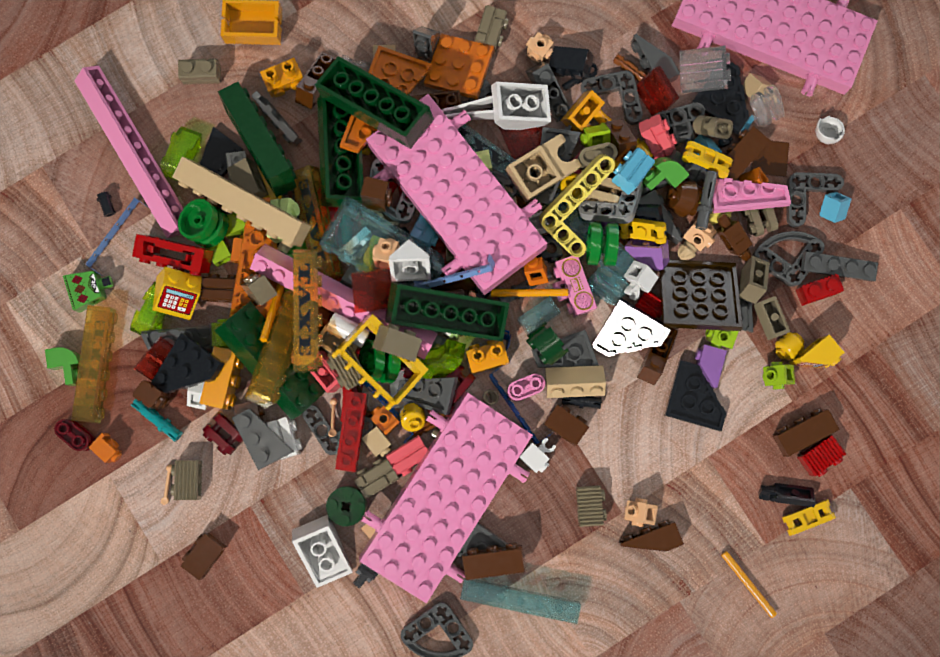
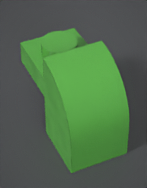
(665, 169)
(64, 359)

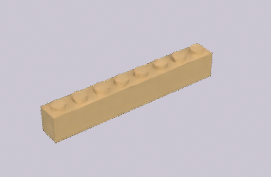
(242, 202)

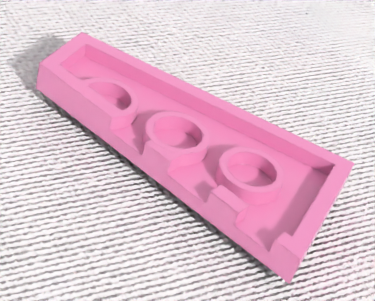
(745, 195)

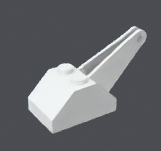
(514, 106)

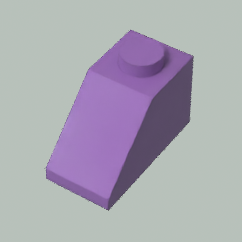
(649, 253)
(711, 363)

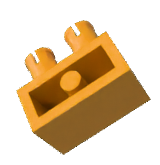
(282, 77)
(583, 110)
(486, 356)

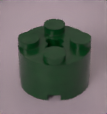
(547, 343)
(336, 503)

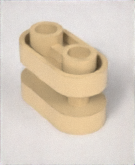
(606, 185)

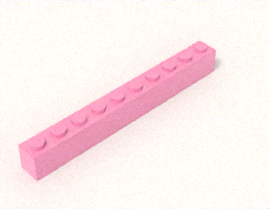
(130, 148)
(334, 294)

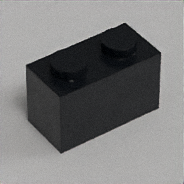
(571, 62)

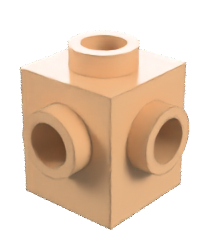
(541, 53)
(700, 238)
(383, 250)
(640, 512)

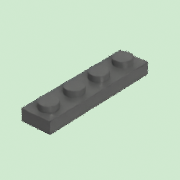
(842, 266)

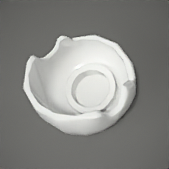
(829, 130)

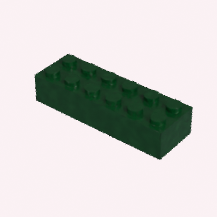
(374, 102)
(258, 138)
(339, 169)
(446, 312)
(243, 335)

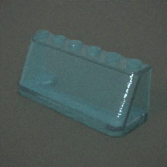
(358, 229)

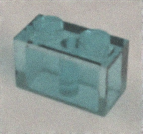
(544, 311)

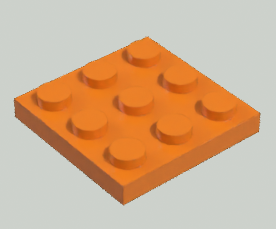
(459, 66)

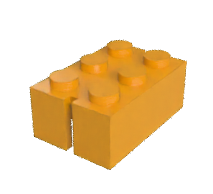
(251, 22)
(222, 390)

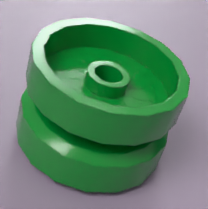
(203, 223)
(602, 243)
(379, 364)

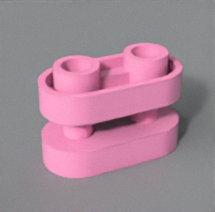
(526, 387)

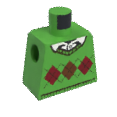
(86, 289)

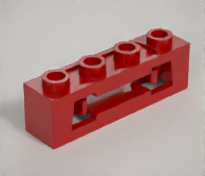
(145, 248)
(351, 431)

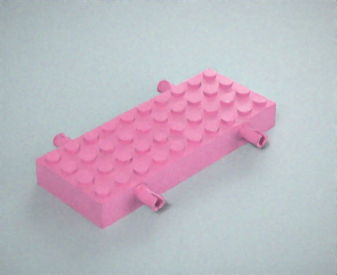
(797, 36)
(461, 199)
(445, 497)

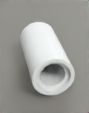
(343, 327)

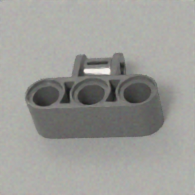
(683, 129)

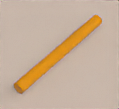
(528, 292)
(271, 313)
(748, 583)

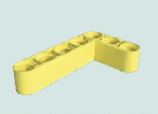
(573, 202)

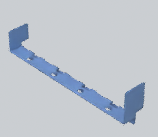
(109, 236)
(456, 276)

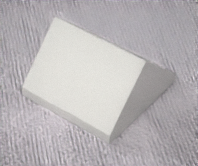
(409, 263)

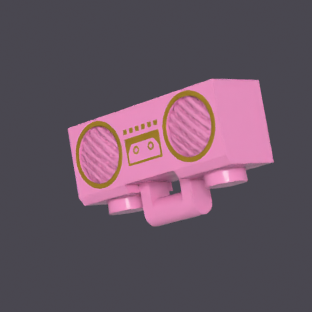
(573, 278)

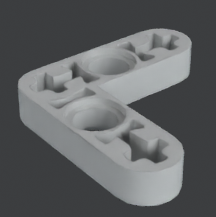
(617, 209)

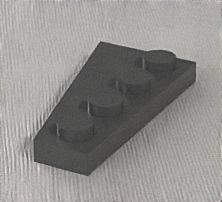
(564, 153)
(199, 334)

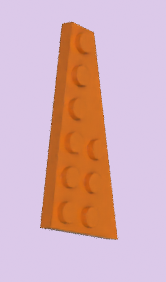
(398, 71)
(252, 241)

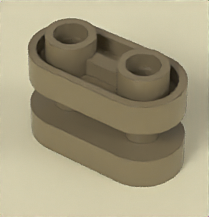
(713, 126)
(588, 154)
(755, 225)

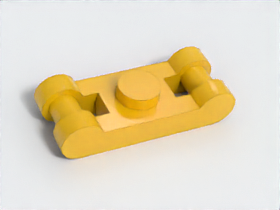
(707, 158)
(644, 230)
(808, 517)

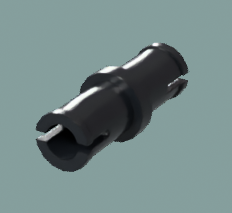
(585, 401)

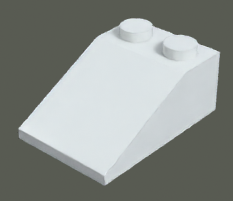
(321, 551)

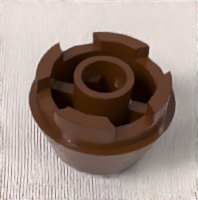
(684, 198)

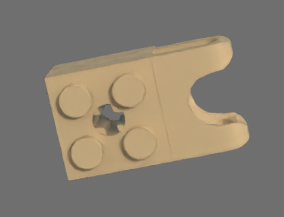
(545, 164)

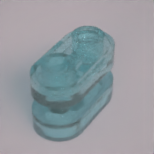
(607, 285)

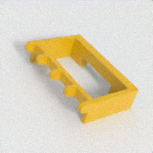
(416, 367)

